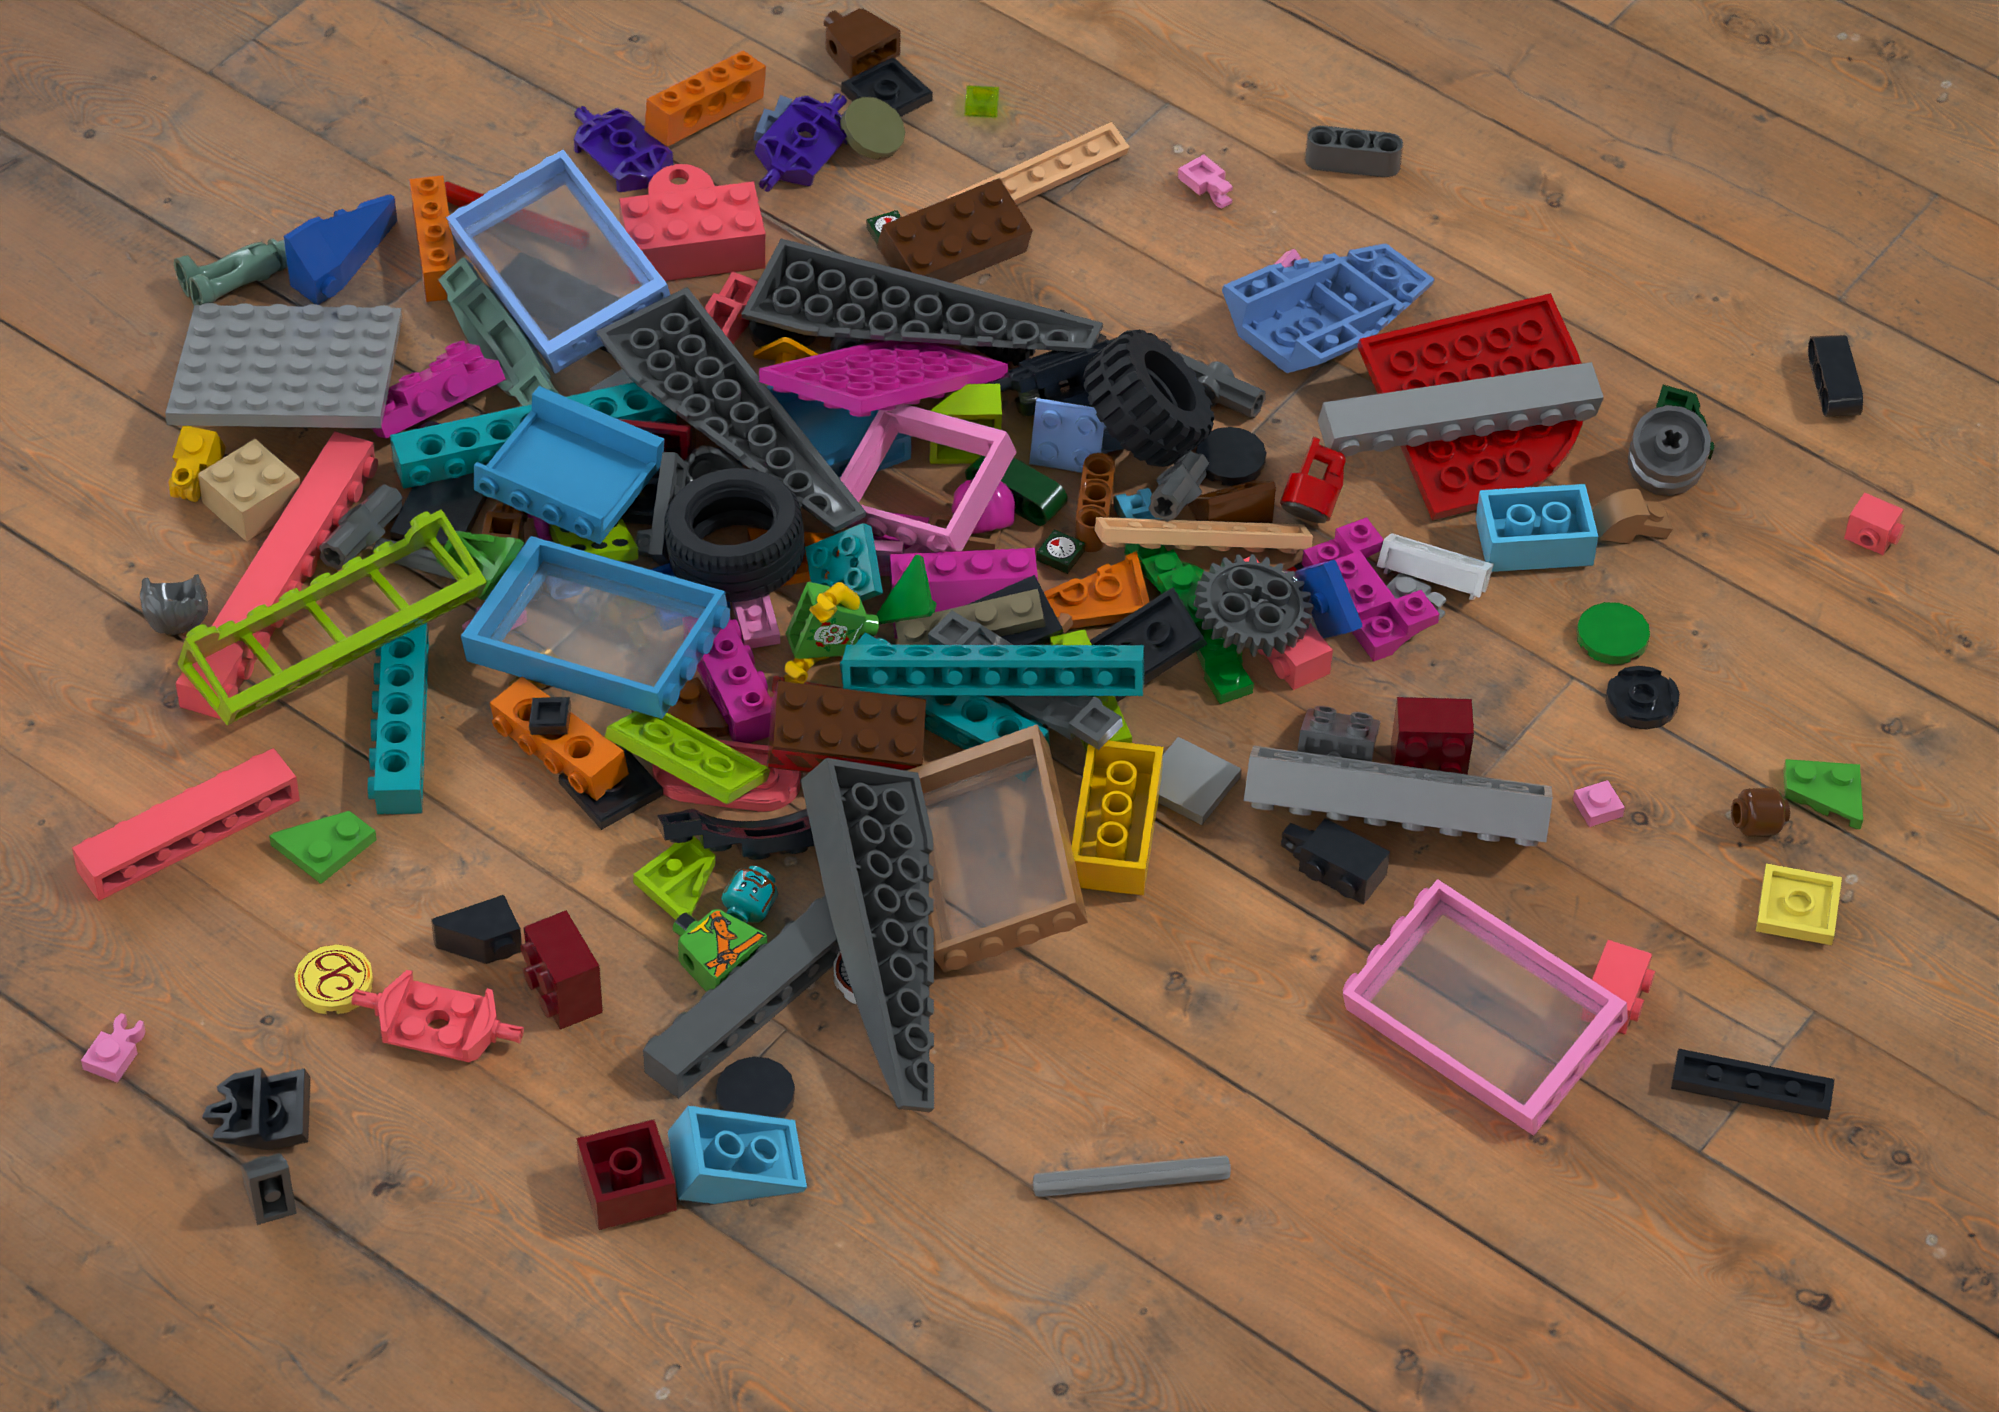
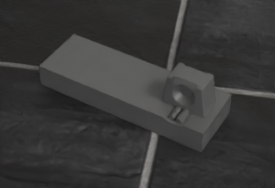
(671, 480)

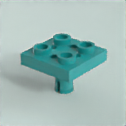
(854, 566)

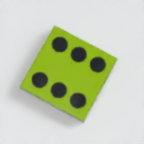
(616, 545)

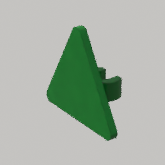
(910, 596)

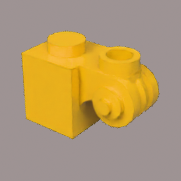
(193, 453)

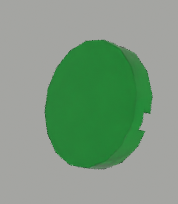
(1613, 633)

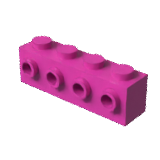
(737, 685)

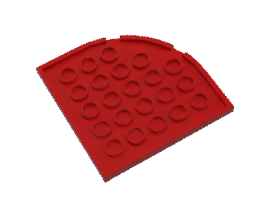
(1471, 347)

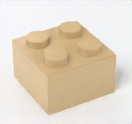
(248, 489)

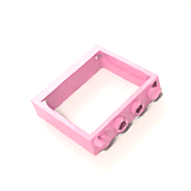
(942, 430)

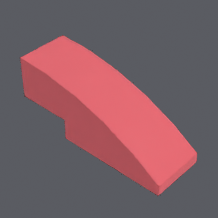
(729, 303)

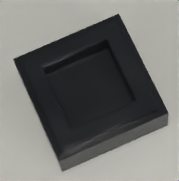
(550, 716)

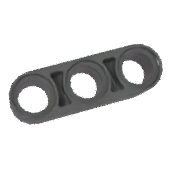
(1353, 151)

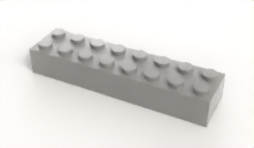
(1399, 795)

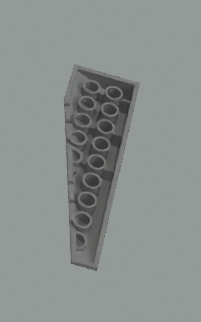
(855, 298)
(700, 375)

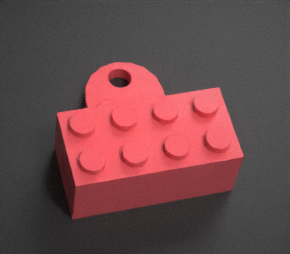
(696, 225)

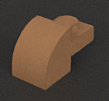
(1627, 515)

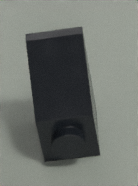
(479, 931)

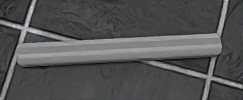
(1131, 1176)

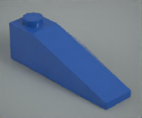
(330, 251)

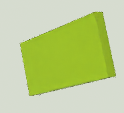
(689, 755)

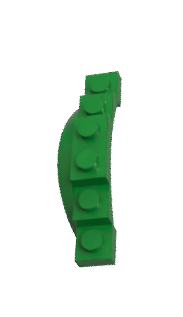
(1221, 665)

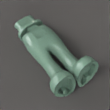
(236, 269)

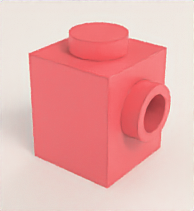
(1874, 524)

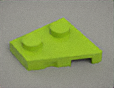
(677, 877)

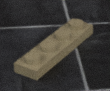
(1000, 615)

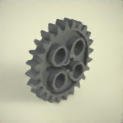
(1253, 605)

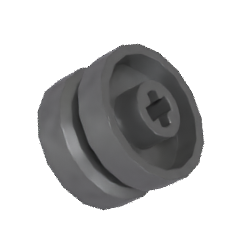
(1669, 450)

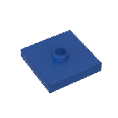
(1332, 603)

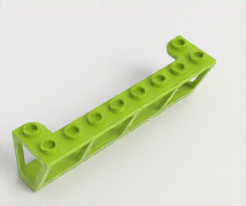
(205, 640)

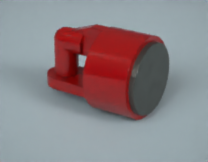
(1315, 497)

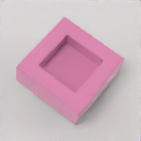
(1598, 803)

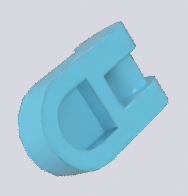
(1135, 505)

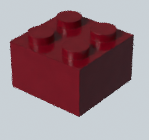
(1433, 734)
(562, 970)
(626, 1174)

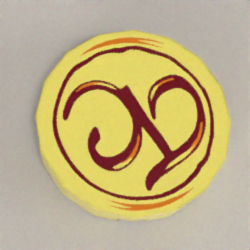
(330, 976)

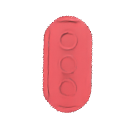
(771, 795)

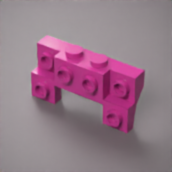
(448, 381)
(1384, 618)

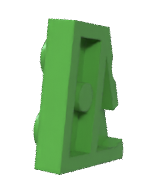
(490, 553)
(1826, 788)
(324, 844)

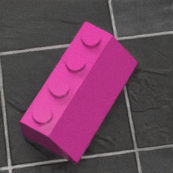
(967, 575)

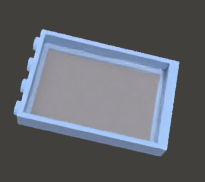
(556, 258)

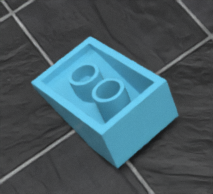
(734, 1156)

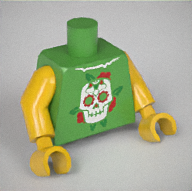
(824, 625)

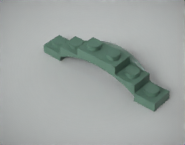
(495, 331)

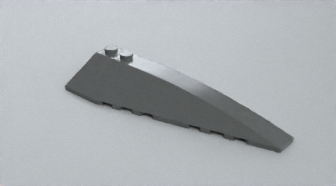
(876, 879)

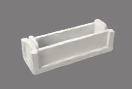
(1435, 565)

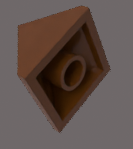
(1239, 503)

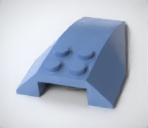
(1322, 307)

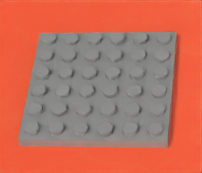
(285, 366)

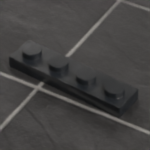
(1753, 1083)

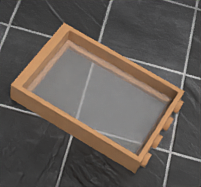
(998, 850)

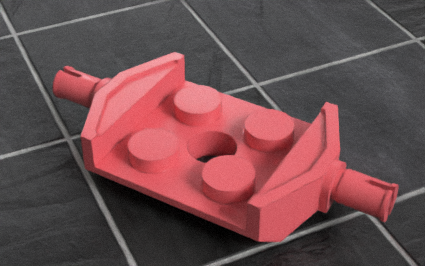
(410, 1006)

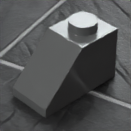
(269, 1188)

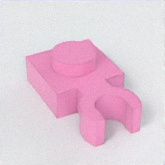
(113, 1053)

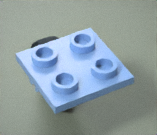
(1067, 435)

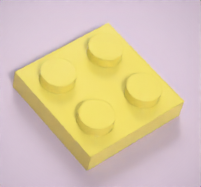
(1799, 904)

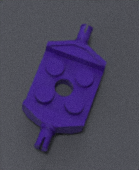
(799, 158)
(628, 164)

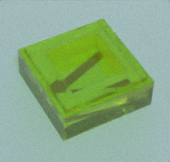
(982, 101)

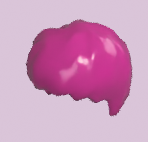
(998, 512)

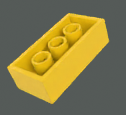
(1117, 816)

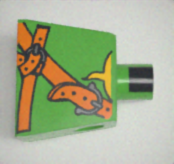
(715, 945)

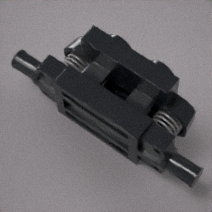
(1050, 377)

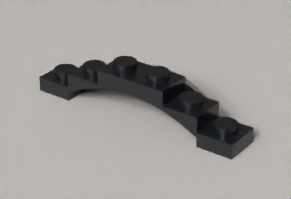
(753, 838)

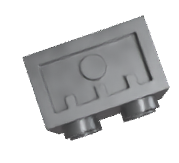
(1338, 734)

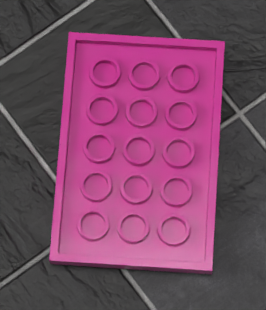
(881, 375)

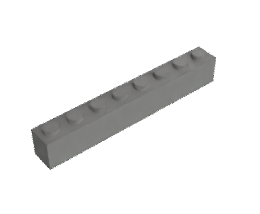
(1460, 409)

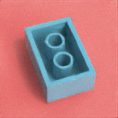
(1536, 527)

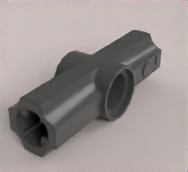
(1226, 389)
(1178, 486)
(361, 526)

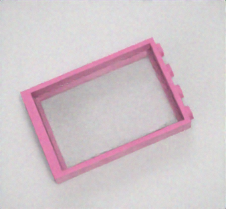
(1484, 1006)

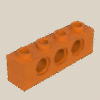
(704, 98)
(432, 233)
(582, 754)

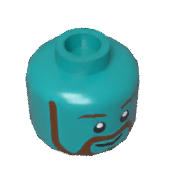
(750, 894)

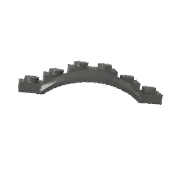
(1067, 715)

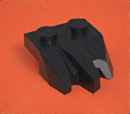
(262, 1109)

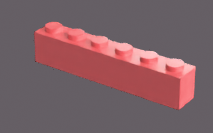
(185, 824)

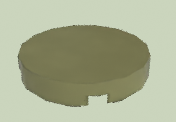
(873, 128)

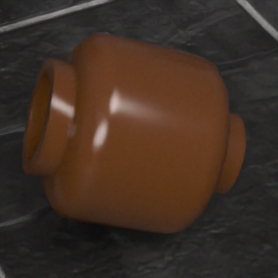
(1760, 812)

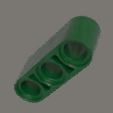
(1034, 494)

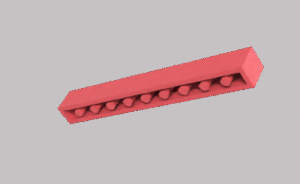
(286, 558)

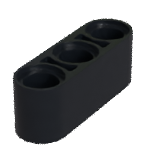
(1835, 375)

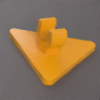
(783, 351)

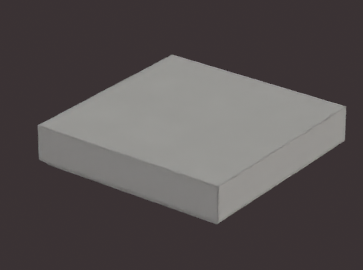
(1194, 780)

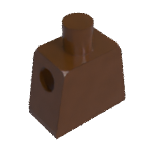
(860, 40)

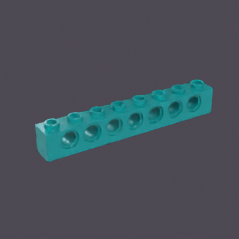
(455, 446)
(995, 670)

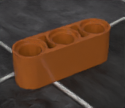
(1094, 498)

